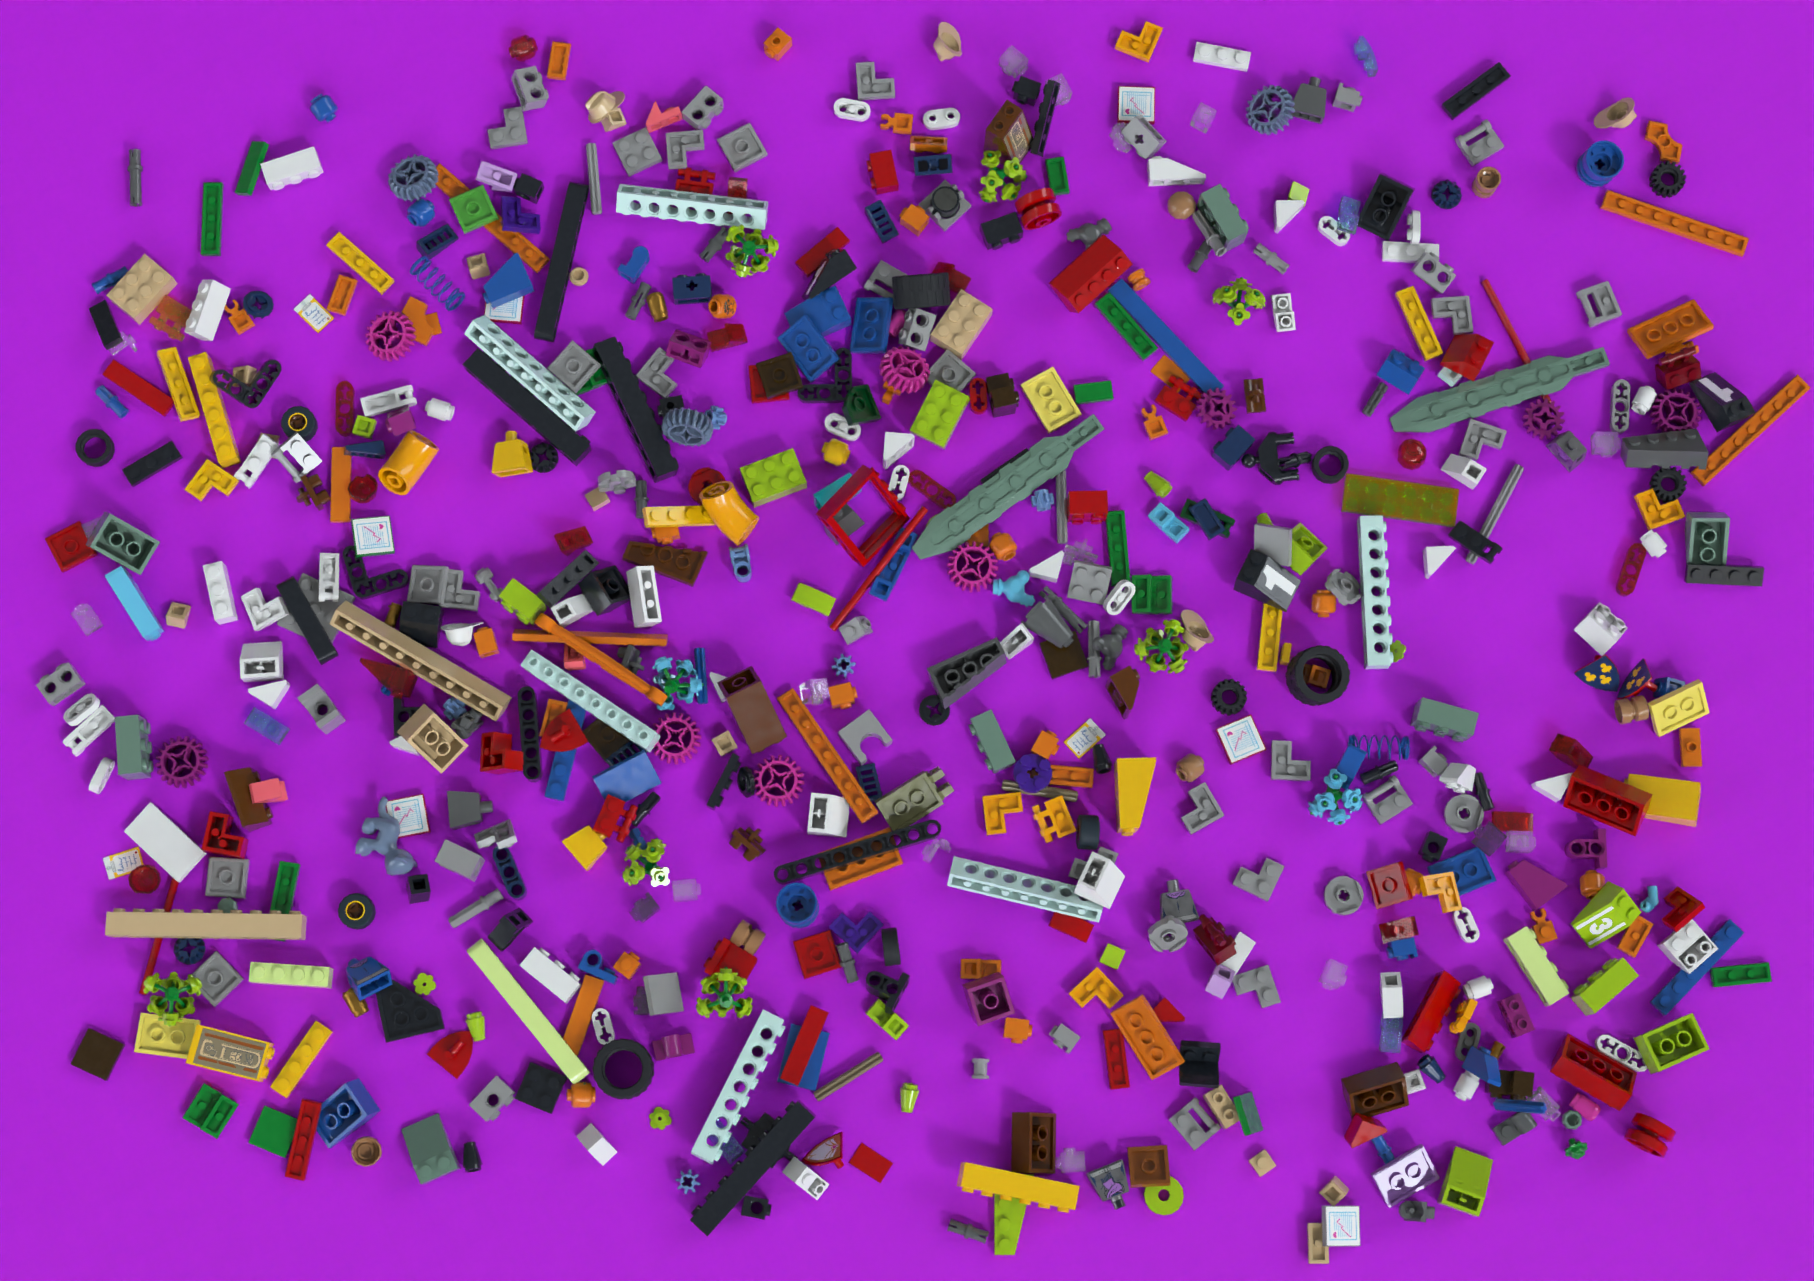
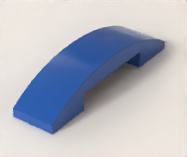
(889, 575)

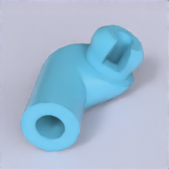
(1651, 901)

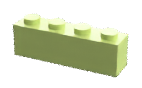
(1536, 966)
(291, 975)

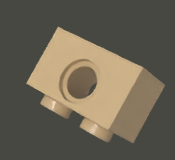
(1221, 1106)

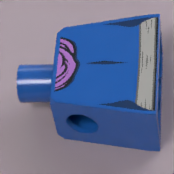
(367, 976)

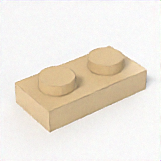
(1316, 1251)

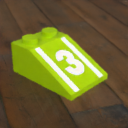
(1605, 915)

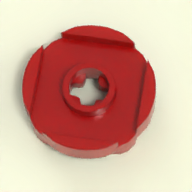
(699, 478)

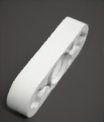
(1612, 1041)

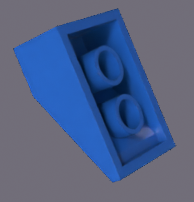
(824, 310)
(345, 1112)

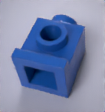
(1401, 949)

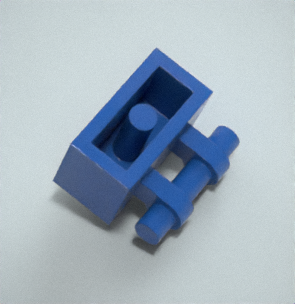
(1400, 371)

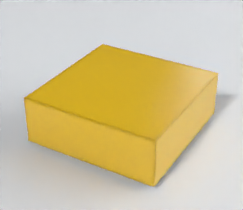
(1285, 654)

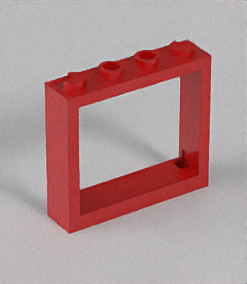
(886, 530)

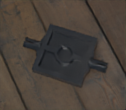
(757, 1129)

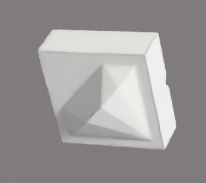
(1414, 1081)

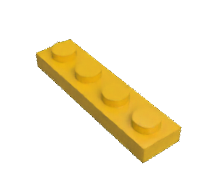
(360, 263)
(1419, 323)
(178, 384)
(676, 516)
(1269, 638)
(301, 1059)

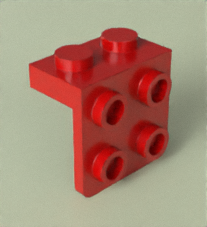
(730, 956)

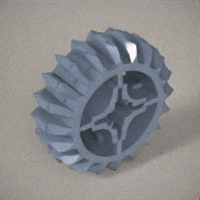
(1276, 112)
(413, 178)
(687, 427)

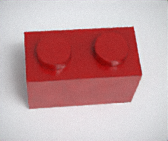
(883, 172)

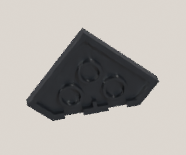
(406, 1013)

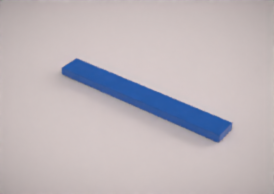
(1164, 337)

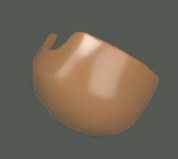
(1181, 205)
(366, 1151)

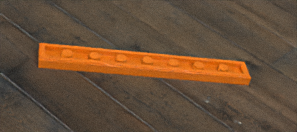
(1674, 223)
(512, 240)
(1751, 429)
(594, 637)
(827, 755)

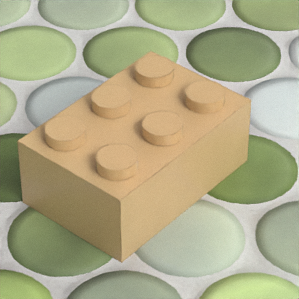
(142, 289)
(961, 324)
(432, 738)

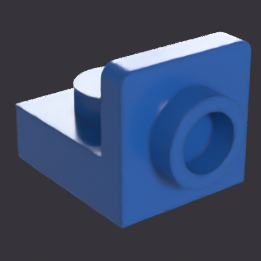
(1666, 685)

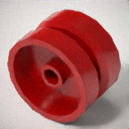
(1038, 208)
(1649, 1135)

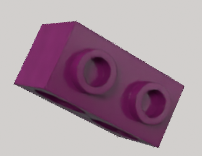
(688, 348)
(400, 421)
(1515, 1015)

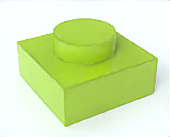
(364, 427)

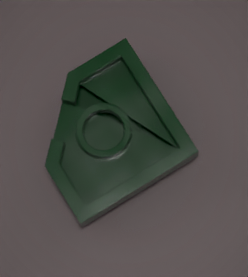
(860, 406)

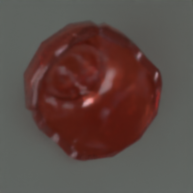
(1412, 454)
(363, 489)
(144, 879)

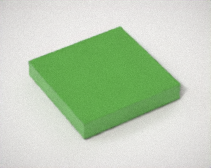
(473, 209)

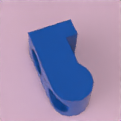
(635, 265)

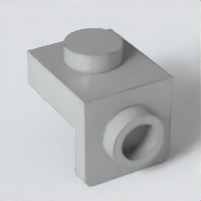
(855, 629)

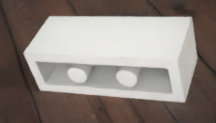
(292, 168)
(207, 310)
(220, 592)
(643, 596)
(551, 974)

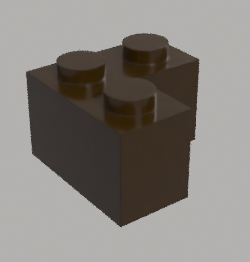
(1002, 395)
(1514, 1084)

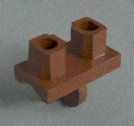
(1254, 395)
(318, 499)
(750, 839)

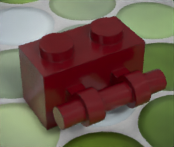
(1678, 368)
(1214, 940)

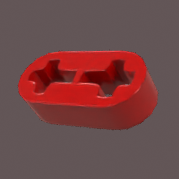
(973, 396)

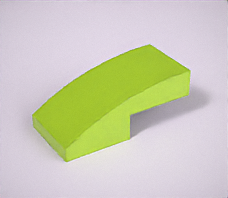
(813, 599)
(890, 1023)

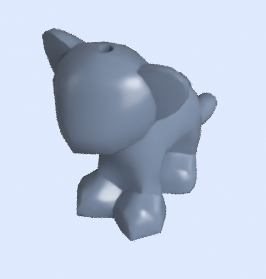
(396, 860)

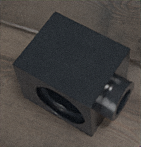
(528, 188)
(1436, 839)
(749, 1200)

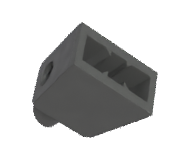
(1310, 101)
(848, 521)
(466, 809)

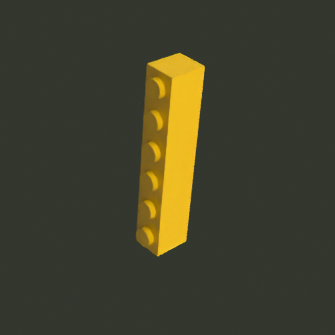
(214, 411)
(1017, 1186)

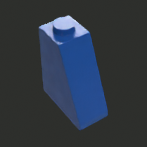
(508, 283)

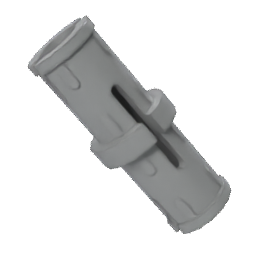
(1271, 258)

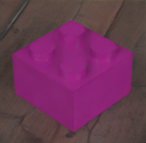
(988, 998)

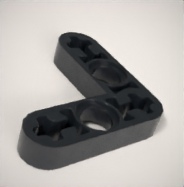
(833, 388)
(245, 390)
(364, 580)

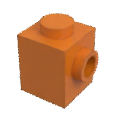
(777, 44)
(914, 219)
(665, 534)
(486, 642)
(842, 696)
(1046, 744)
(627, 965)
(1017, 1030)

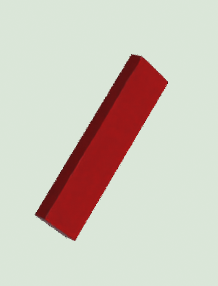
(139, 388)
(804, 1045)
(303, 1139)

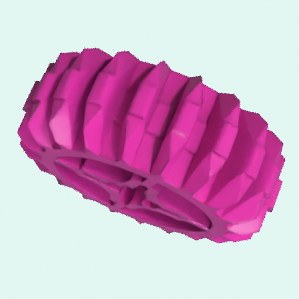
(389, 322)
(906, 364)
(981, 581)
(682, 733)
(786, 775)

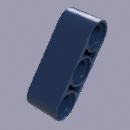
(516, 879)

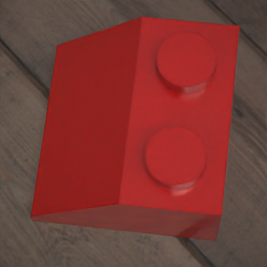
(1467, 354)

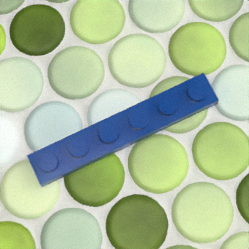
(564, 762)
(1683, 982)

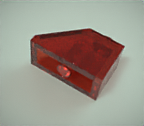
(1570, 751)

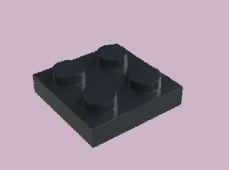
(541, 1088)

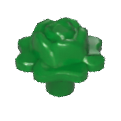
(1576, 1149)

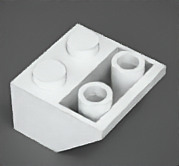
(1601, 628)
(261, 662)
(828, 815)
(1099, 880)
(1688, 947)

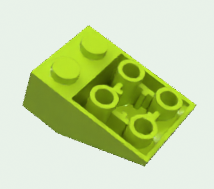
(1466, 1182)

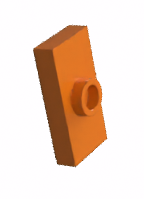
(559, 61)
(342, 295)
(1690, 747)

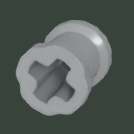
(980, 1068)

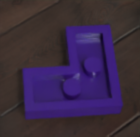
(516, 221)
(859, 934)

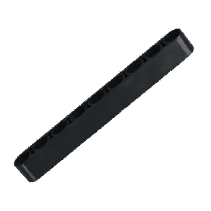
(561, 262)
(850, 859)

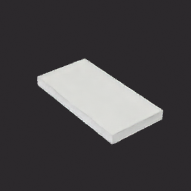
(165, 842)

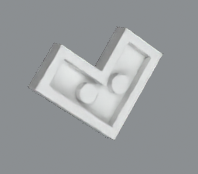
(263, 613)

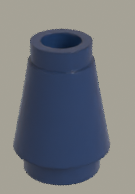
(1431, 1068)

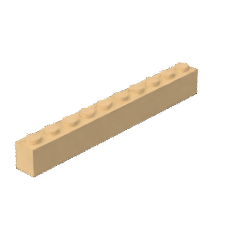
(420, 660)
(206, 925)

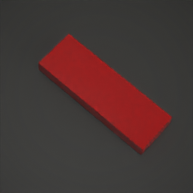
(811, 260)
(1116, 1059)

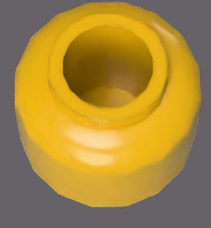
(836, 452)

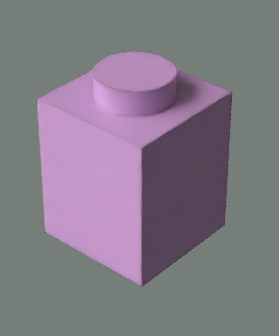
(1220, 981)

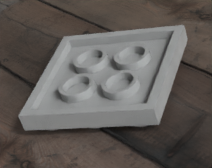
(323, 610)

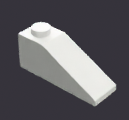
(1168, 172)

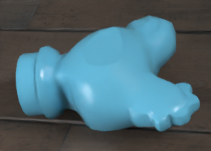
(1014, 588)

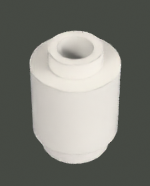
(1643, 400)
(439, 409)
(1653, 543)
(1478, 988)
(1466, 1086)

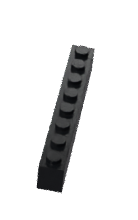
(527, 407)
(635, 409)
(749, 1171)

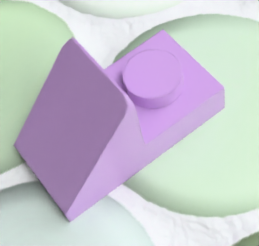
(497, 177)

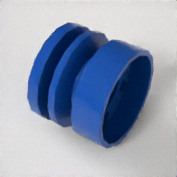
(1608, 159)
(793, 895)

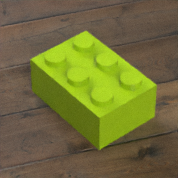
(939, 414)
(773, 477)
(1603, 985)
(1671, 1043)

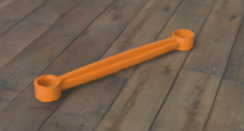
(601, 659)

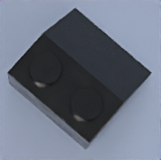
(605, 589)
(421, 623)

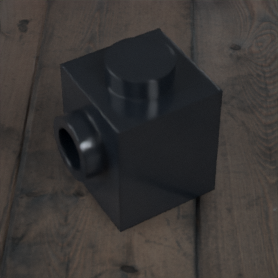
(1026, 91)
(669, 404)
(418, 888)

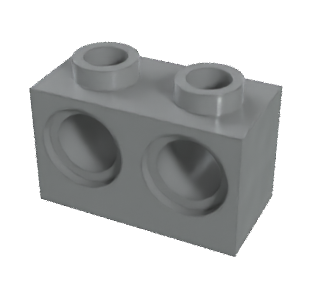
(526, 89)
(699, 106)
(1430, 276)
(921, 331)
(63, 689)

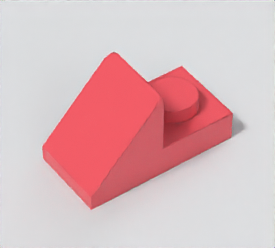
(659, 120)
(573, 659)
(268, 791)

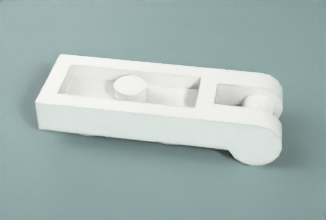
(388, 401)
(257, 460)
(329, 576)
(89, 730)

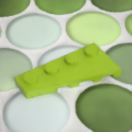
(1007, 1224)

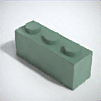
(991, 741)

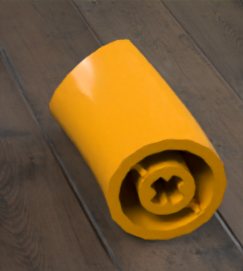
(407, 463)
(728, 511)

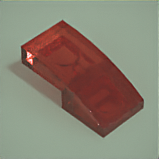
(1512, 821)

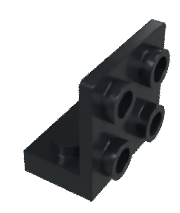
(1200, 1064)

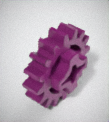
(1210, 403)
(1551, 419)

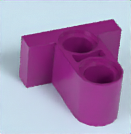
(1585, 849)
(673, 1046)

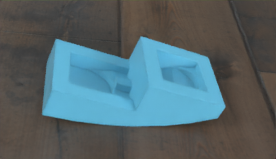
(1168, 523)

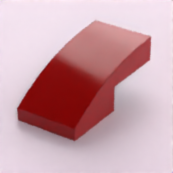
(1071, 926)

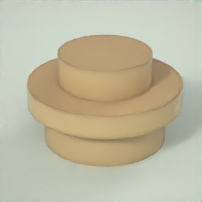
(579, 276)

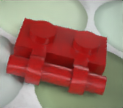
(695, 186)
(1176, 403)
(609, 815)

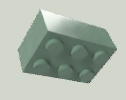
(1223, 216)
(122, 543)
(1444, 719)
(133, 747)

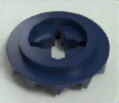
(1440, 199)
(262, 299)
(196, 954)

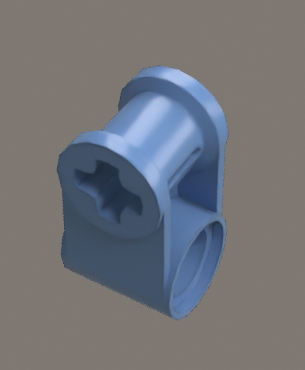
(741, 559)

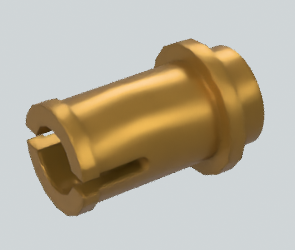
(393, 614)
(1497, 1049)

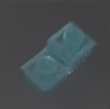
(1366, 53)
(1348, 215)
(266, 726)
(1391, 1034)
(732, 1149)

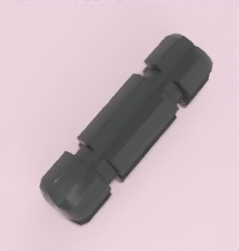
(1375, 399)

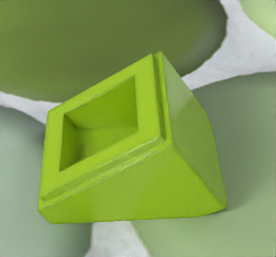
(1298, 192)
(1112, 956)

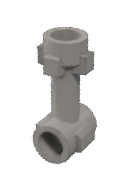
(484, 576)

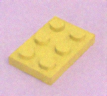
(1050, 400)
(1678, 708)
(162, 1040)

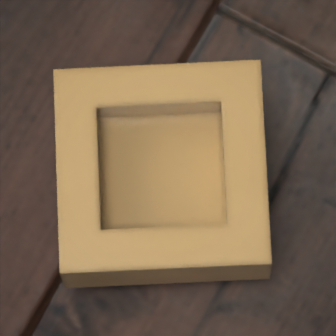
(724, 743)
(1262, 1163)

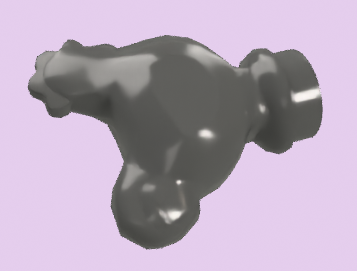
(1089, 232)
(1111, 645)

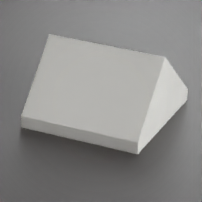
(896, 446)

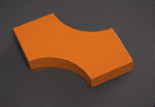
(1658, 135)
(416, 312)

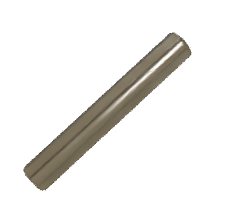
(1049, 792)
(848, 1076)

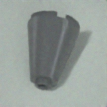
(1049, 624)

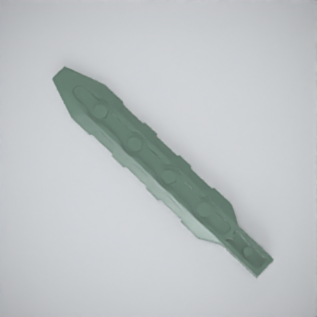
(1495, 391)
(1003, 490)

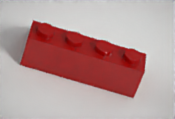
(1090, 274)
(1607, 800)
(1431, 1011)
(1594, 1072)

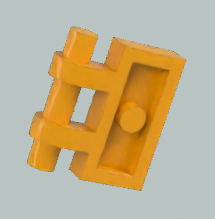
(1059, 816)
(1464, 1012)

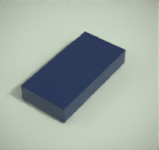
(1207, 519)

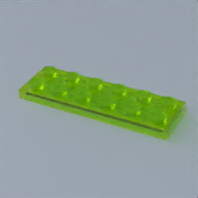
(1400, 500)

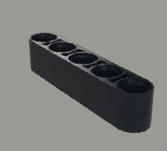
(307, 620)
(526, 725)

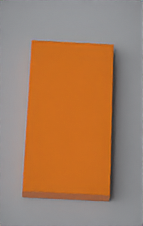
(1670, 329)
(863, 869)
(1147, 1037)

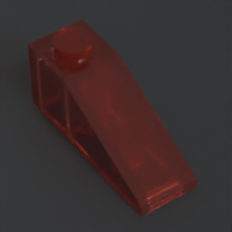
(395, 679)

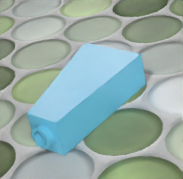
(134, 603)

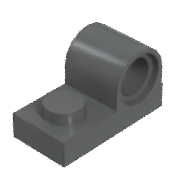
(1513, 1127)

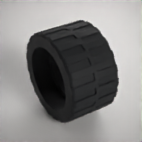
(921, 290)
(1338, 668)
(601, 1060)

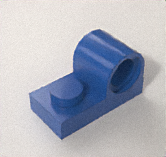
(595, 970)

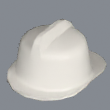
(459, 633)

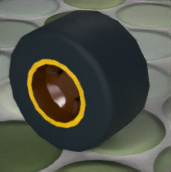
(299, 417)
(1087, 832)
(354, 905)

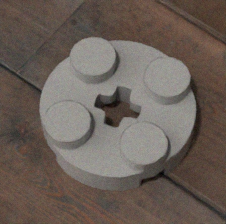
(616, 482)
(1343, 586)
(1473, 808)
(1348, 886)
(1165, 926)

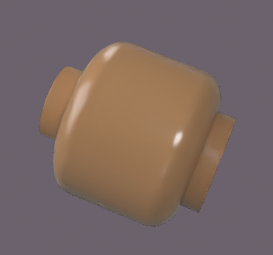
(1190, 767)

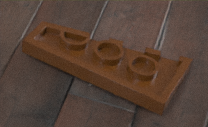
(673, 563)

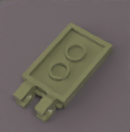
(913, 799)

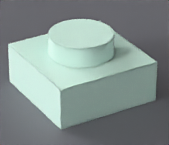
(1449, 376)

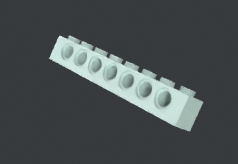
(683, 200)
(530, 373)
(1376, 525)
(590, 701)
(1021, 888)
(765, 1022)

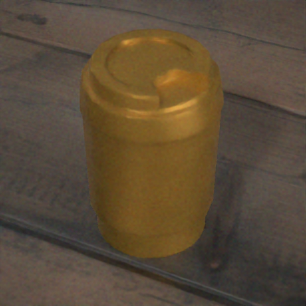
(657, 306)
(356, 1007)

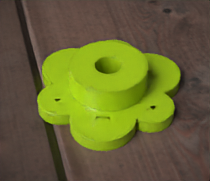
(1398, 650)
(421, 979)
(659, 1112)

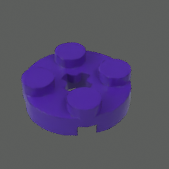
(1023, 779)

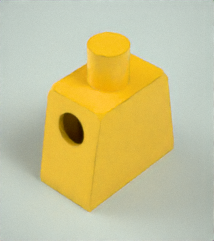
(511, 457)
(586, 846)

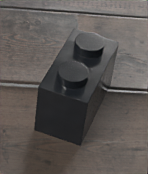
(1001, 231)

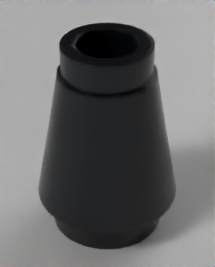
(1101, 760)
(471, 1158)

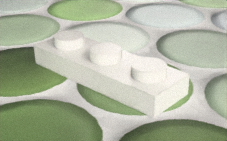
(1221, 56)
(1407, 252)

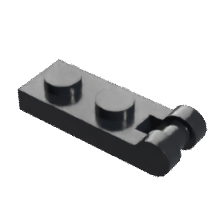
(1474, 542)

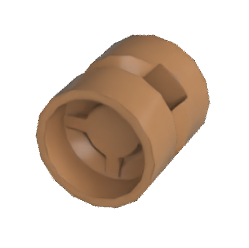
(1486, 182)
(1634, 709)
(747, 937)

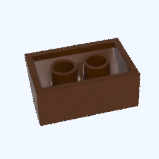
(1123, 689)
(251, 815)
(1376, 1090)
(1033, 1142)

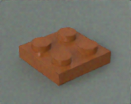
(1148, 1166)

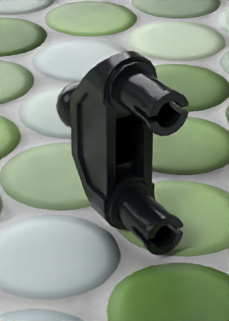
(1267, 459)

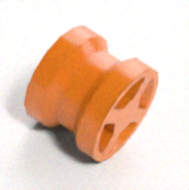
(1138, 279)

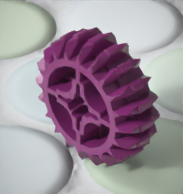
(1670, 407)
(179, 768)

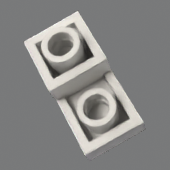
(1283, 312)
(1243, 948)

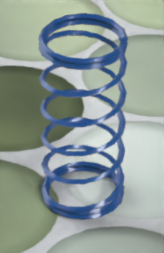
(450, 299)
(1405, 745)

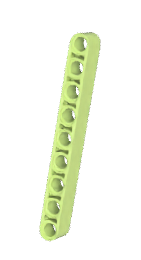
(528, 1011)

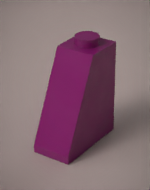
(1534, 883)

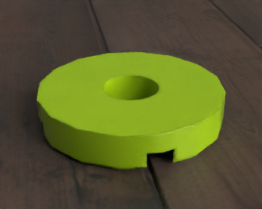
(1164, 1207)

